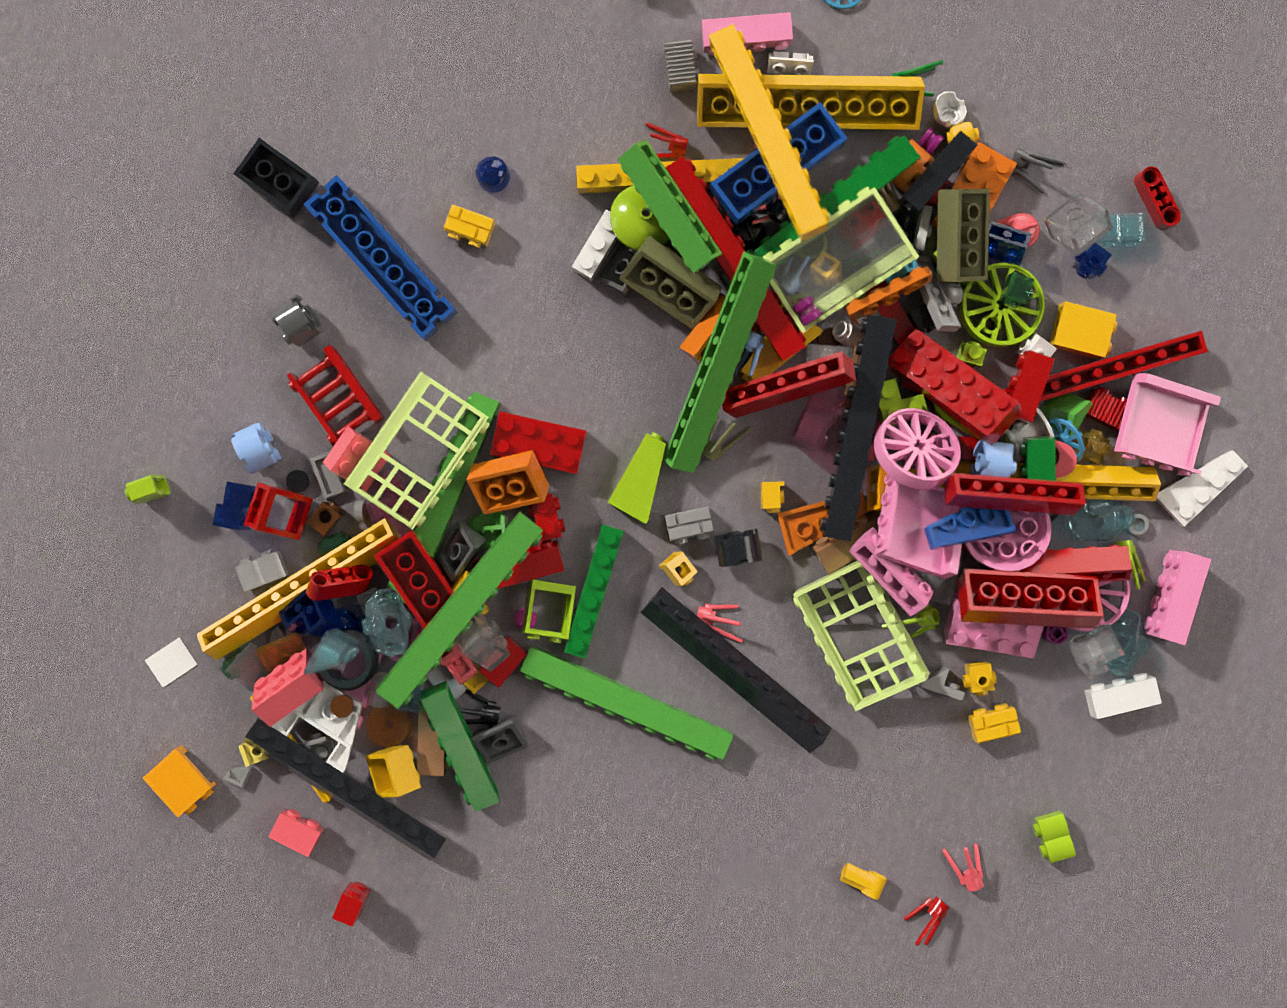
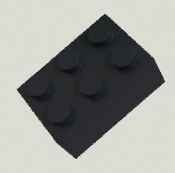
(276, 177)

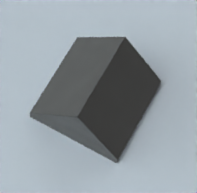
(615, 268)
(460, 550)
(500, 739)

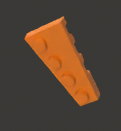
(887, 295)
(802, 524)

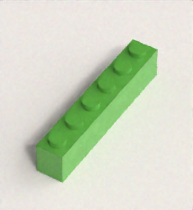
(669, 206)

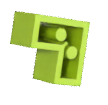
(891, 401)

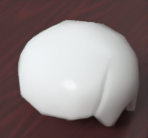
(949, 109)

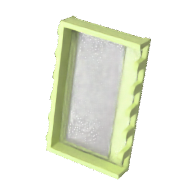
(845, 261)

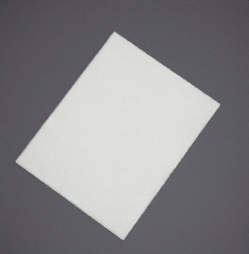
(170, 662)

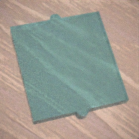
(247, 667)

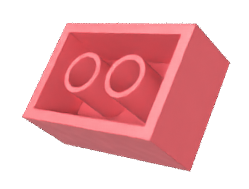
(285, 689)

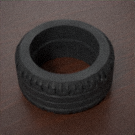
(371, 666)

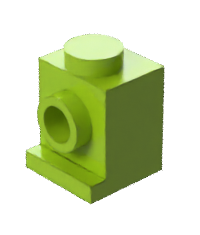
(971, 354)

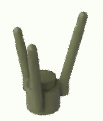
(713, 447)

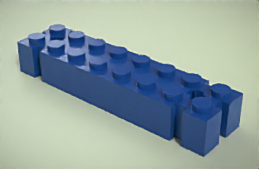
(380, 258)

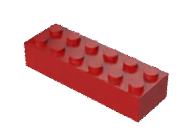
(954, 386)
(1029, 598)

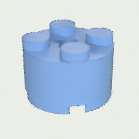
(255, 447)
(993, 460)

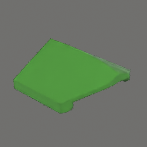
(1067, 408)
(489, 526)

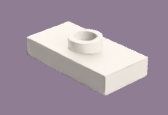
(923, 229)

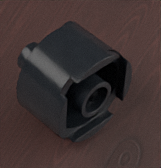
(738, 547)

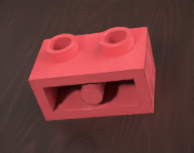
(297, 832)

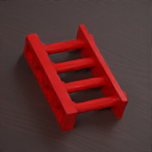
(344, 377)

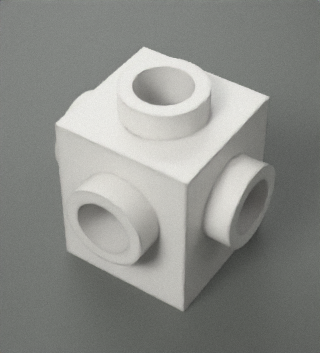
(1036, 344)

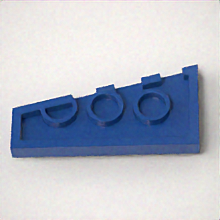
(969, 526)

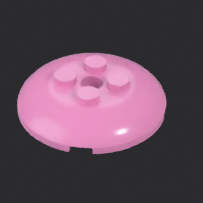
(1018, 549)

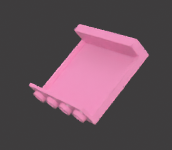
(1164, 423)
(902, 527)

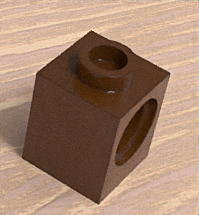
(316, 518)

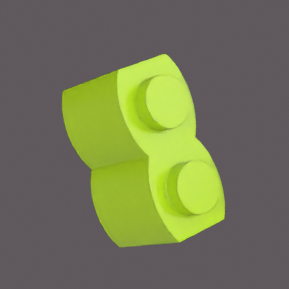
(147, 489)
(1054, 837)

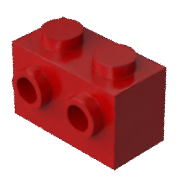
(548, 518)

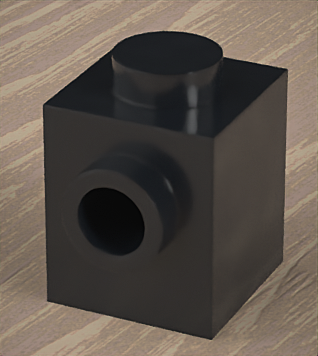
(921, 319)

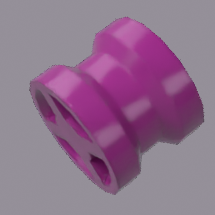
(930, 140)

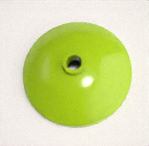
(630, 224)

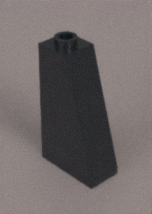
(937, 173)

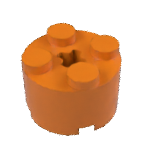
(908, 177)

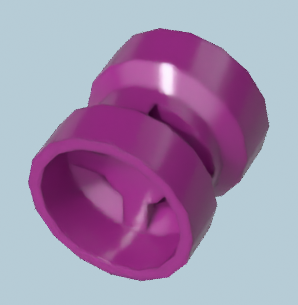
(803, 306)
(1049, 634)

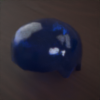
(492, 174)

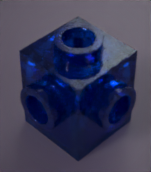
(1091, 262)

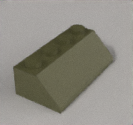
(963, 235)
(670, 283)

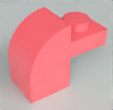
(458, 664)

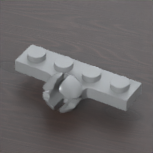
(941, 299)

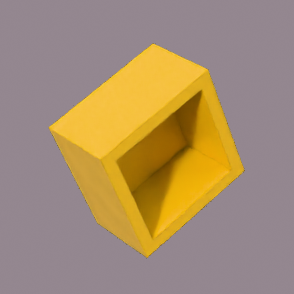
(393, 771)

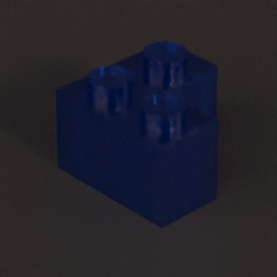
(235, 506)
(310, 616)

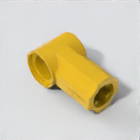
(867, 882)

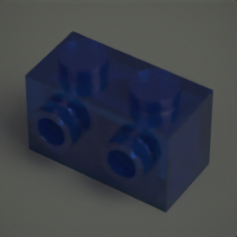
(1007, 243)

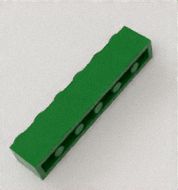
(593, 591)
(457, 741)

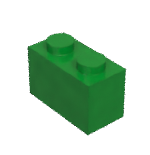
(1038, 458)

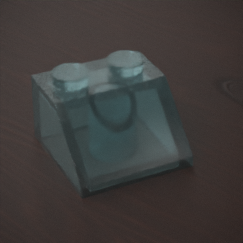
(332, 651)

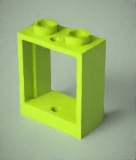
(555, 588)

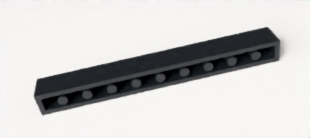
(858, 427)
(736, 670)
(344, 789)

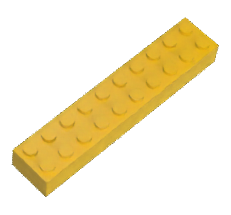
(849, 100)

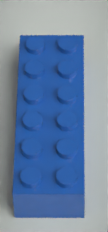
(749, 184)

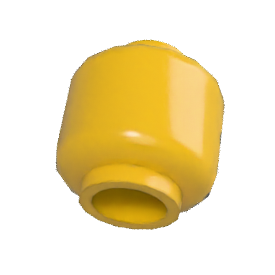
(965, 127)

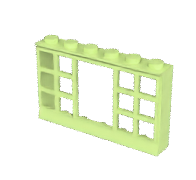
(389, 431)
(832, 654)

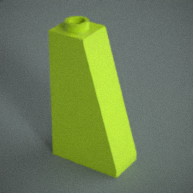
(638, 484)

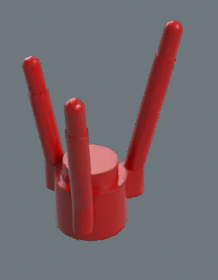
(676, 142)
(938, 910)

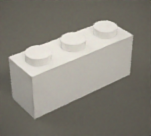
(595, 249)
(1122, 695)

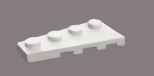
(1192, 494)

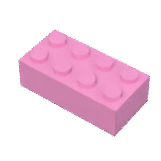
(1177, 596)
(1000, 638)

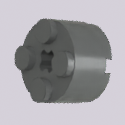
(296, 321)

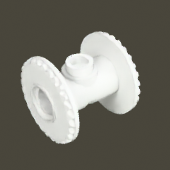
(1039, 427)

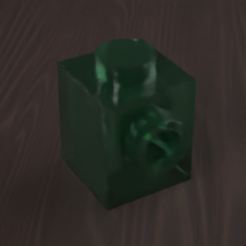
(1017, 290)

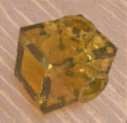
(1096, 446)

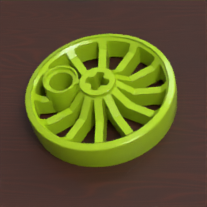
(1000, 315)

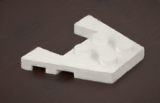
(319, 714)

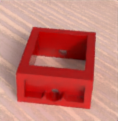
(264, 497)

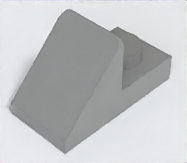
(936, 683)

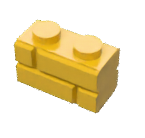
(469, 226)
(994, 723)

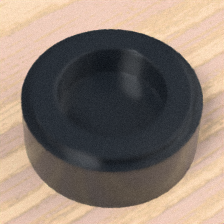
(297, 481)

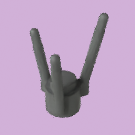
(1024, 158)

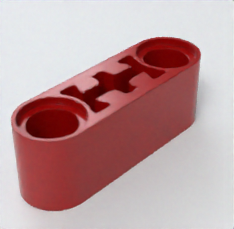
(1163, 192)
(339, 582)

